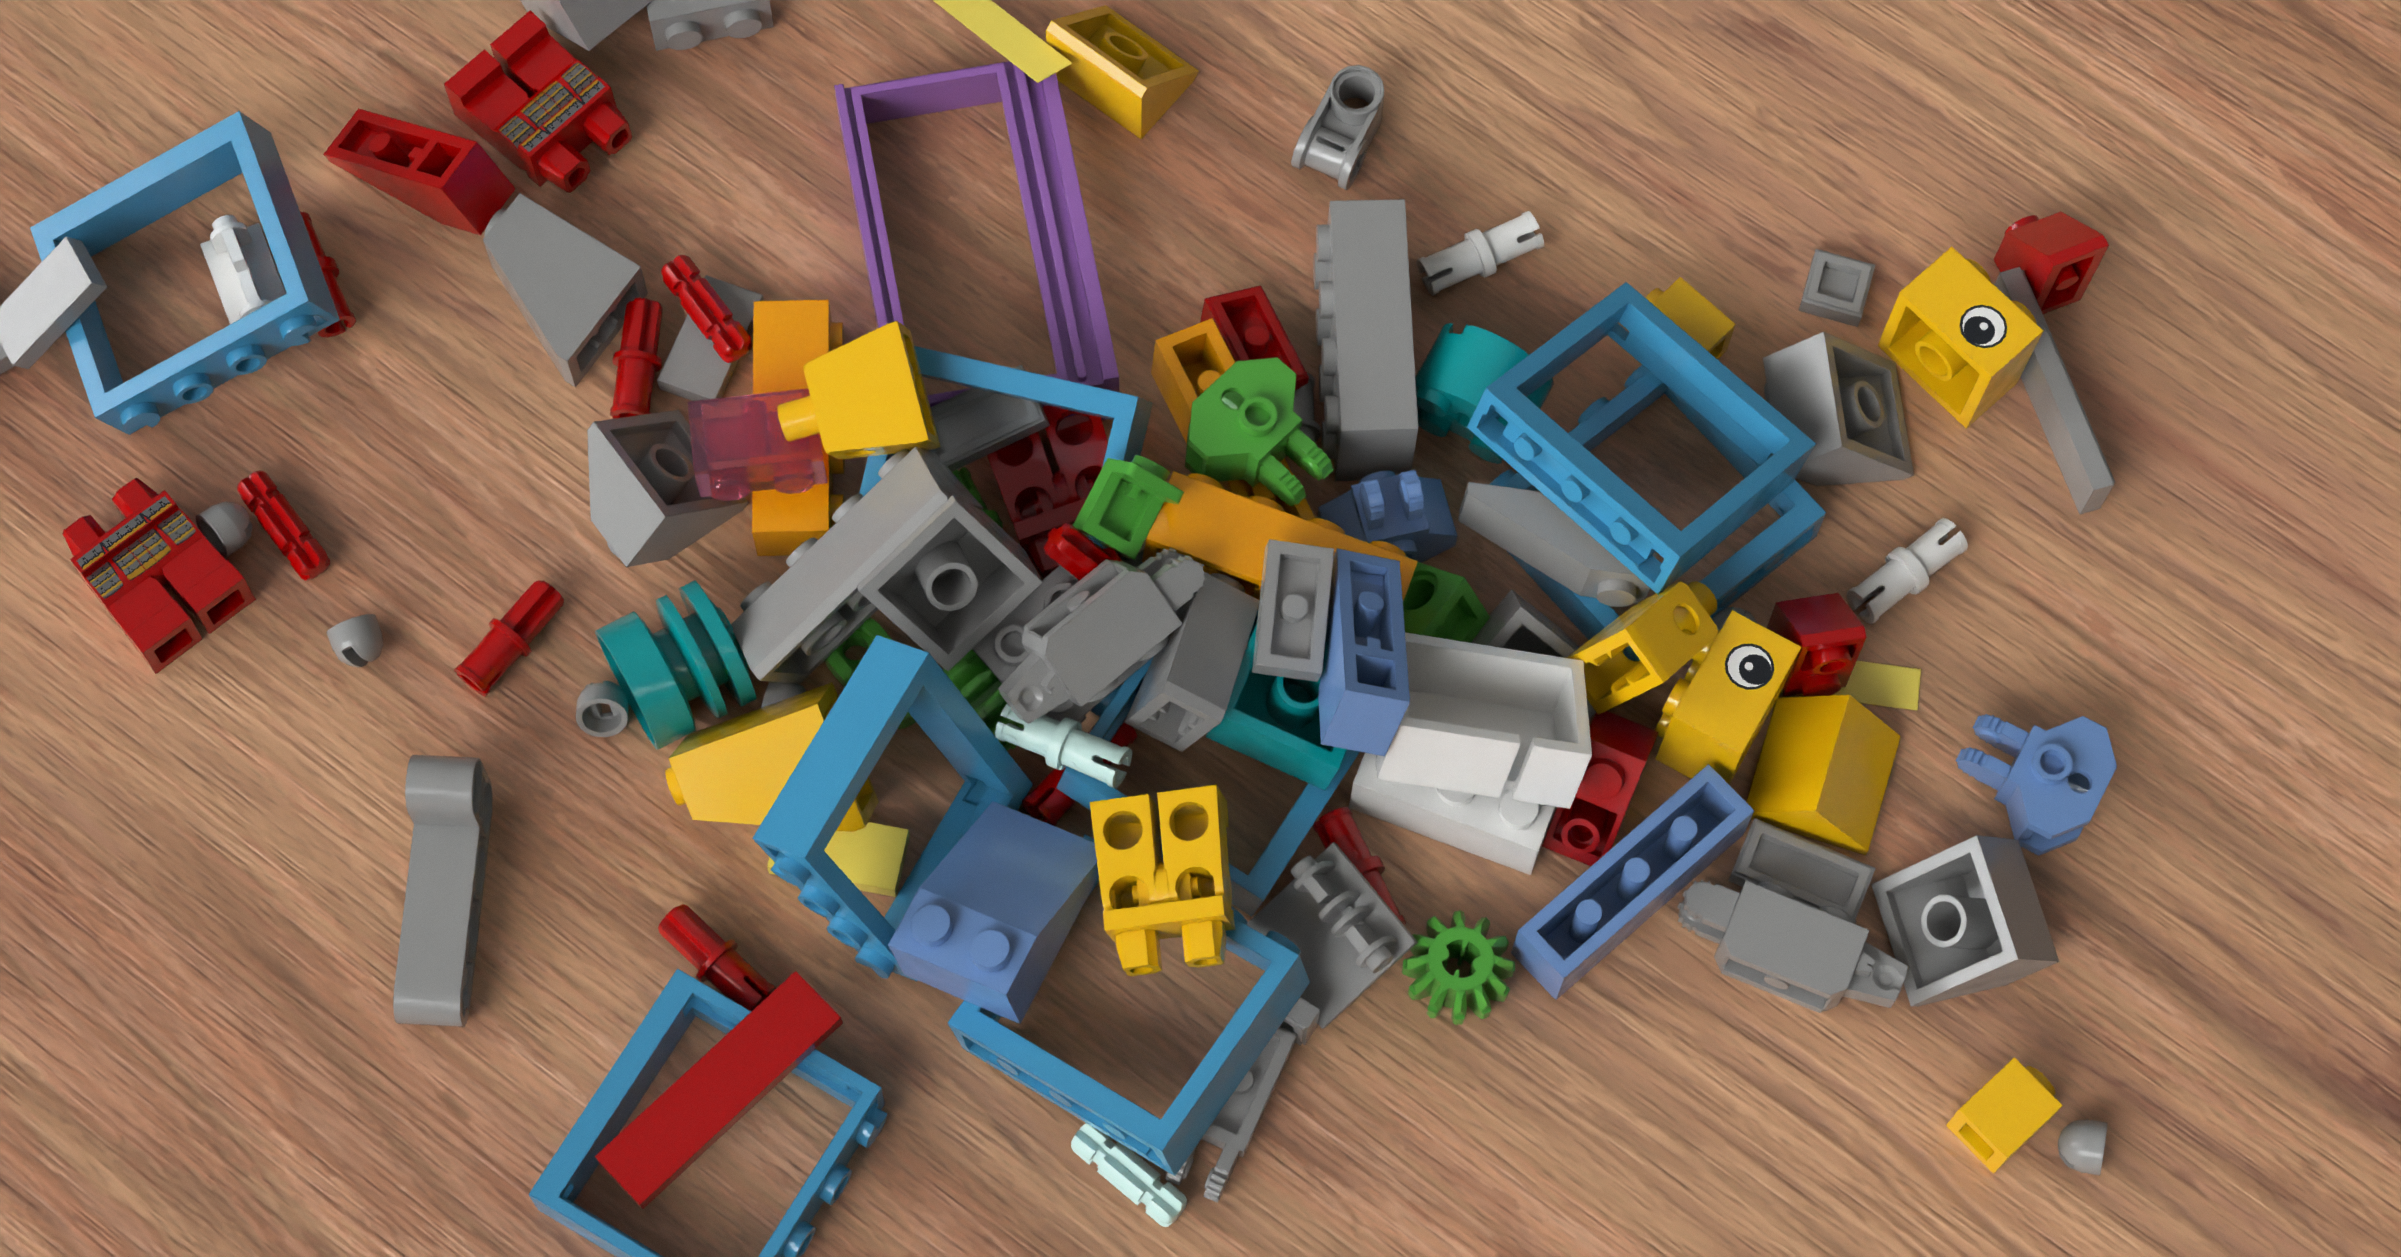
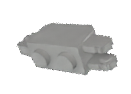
(1100, 631)
(1790, 946)

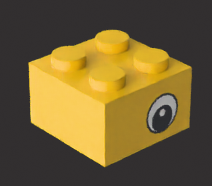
(1960, 336)
(1724, 698)

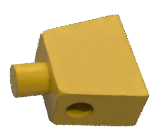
(864, 398)
(1663, 634)

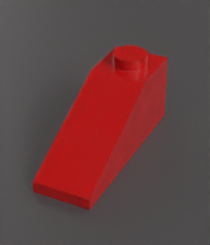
(423, 168)

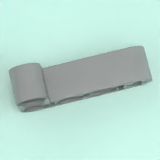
(444, 889)

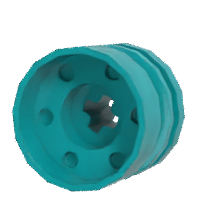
(676, 664)

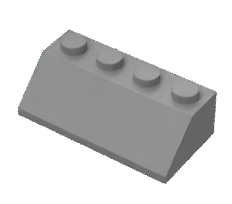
(816, 602)

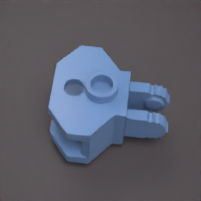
(1398, 511)
(2051, 781)

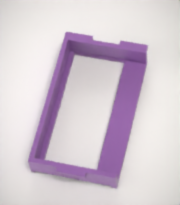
(1047, 190)

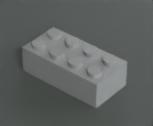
(1365, 338)

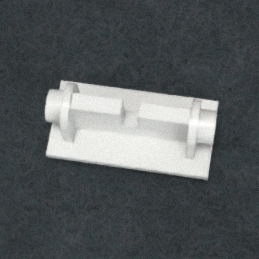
(241, 267)

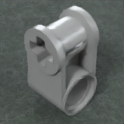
(1337, 135)

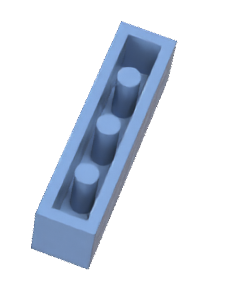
(1631, 881)

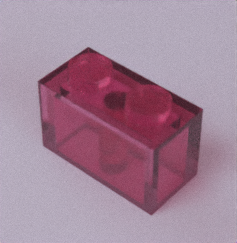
(744, 450)

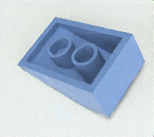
(997, 911)

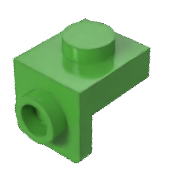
(1126, 504)

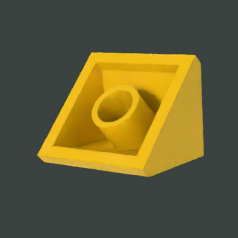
(1119, 67)
(1824, 770)

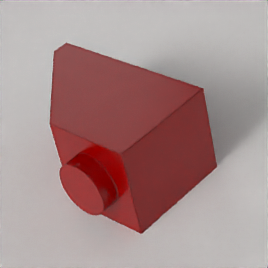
(2055, 255)

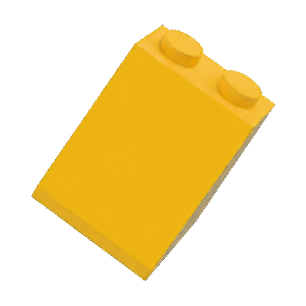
(743, 763)

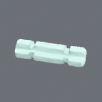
(1129, 1174)

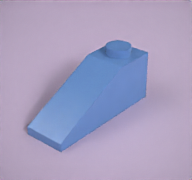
(1364, 655)

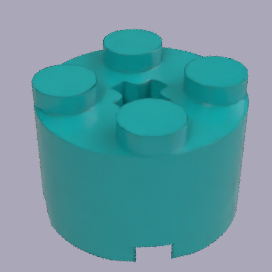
(1456, 378)

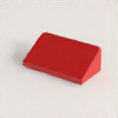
(1252, 329)

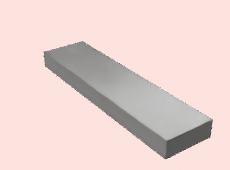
(2060, 407)

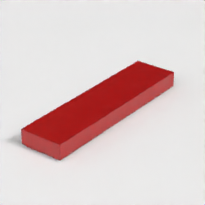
(719, 1089)

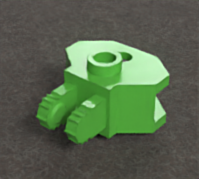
(1249, 426)

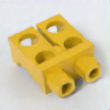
(1167, 898)

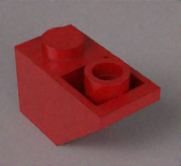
(1829, 642)
(1605, 791)

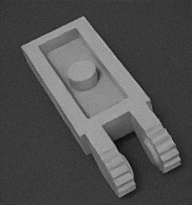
(1241, 1114)

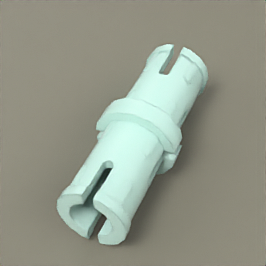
(1066, 745)

